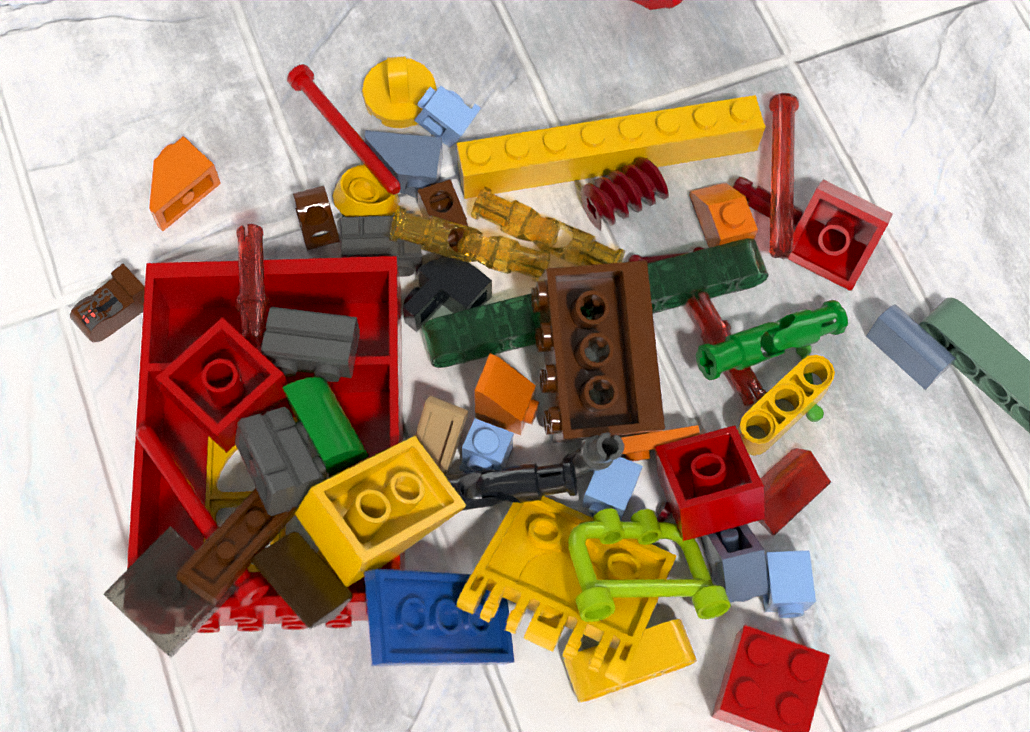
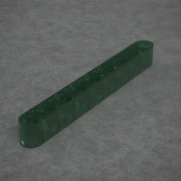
(672, 283)

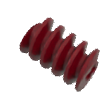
(621, 190)

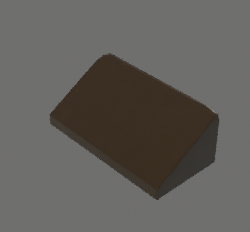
(303, 579)

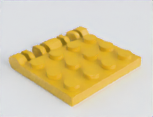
(534, 569)

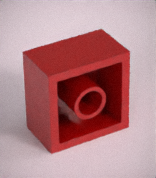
(222, 382)
(710, 483)
(770, 683)

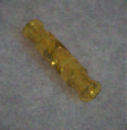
(527, 224)
(494, 251)

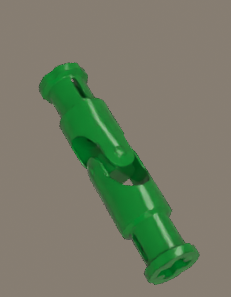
(793, 330)

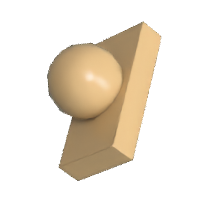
(441, 431)

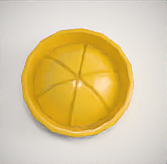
(362, 195)

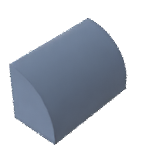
(910, 346)

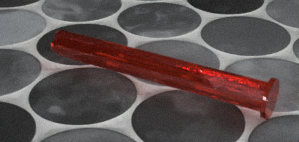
(782, 174)

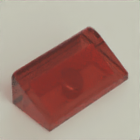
(791, 488)

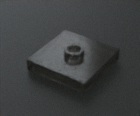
(157, 600)

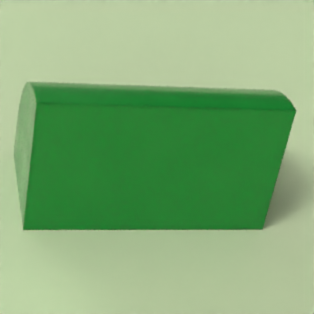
(325, 424)

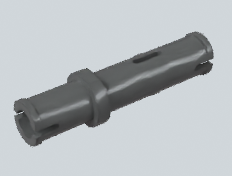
(596, 453)

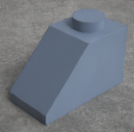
(410, 158)
(737, 562)

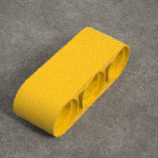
(794, 389)
(660, 652)

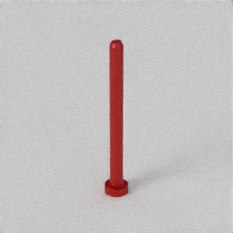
(302, 79)
(249, 588)

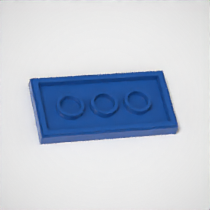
(418, 622)

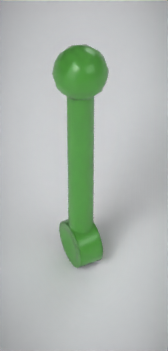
(816, 412)

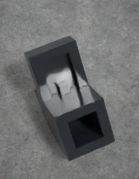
(445, 283)

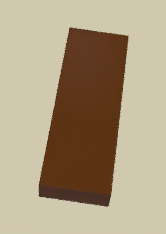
(231, 548)

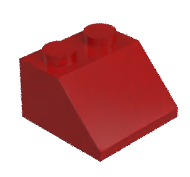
(838, 234)

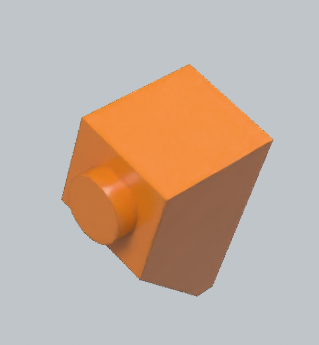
(179, 181)
(723, 214)
(505, 396)

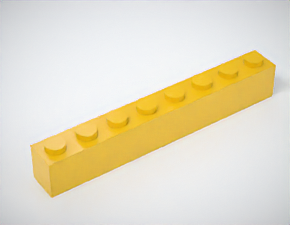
(609, 144)

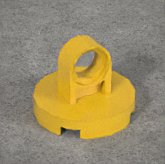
(395, 89)

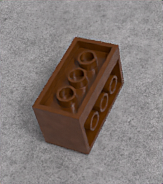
(623, 344)

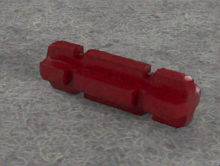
(761, 198)

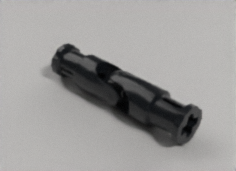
(516, 483)

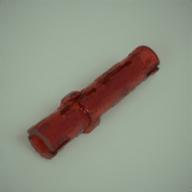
(252, 300)
(715, 331)

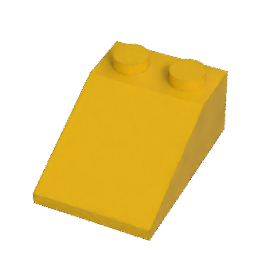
(378, 509)

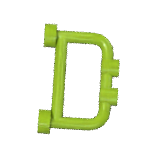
(597, 596)

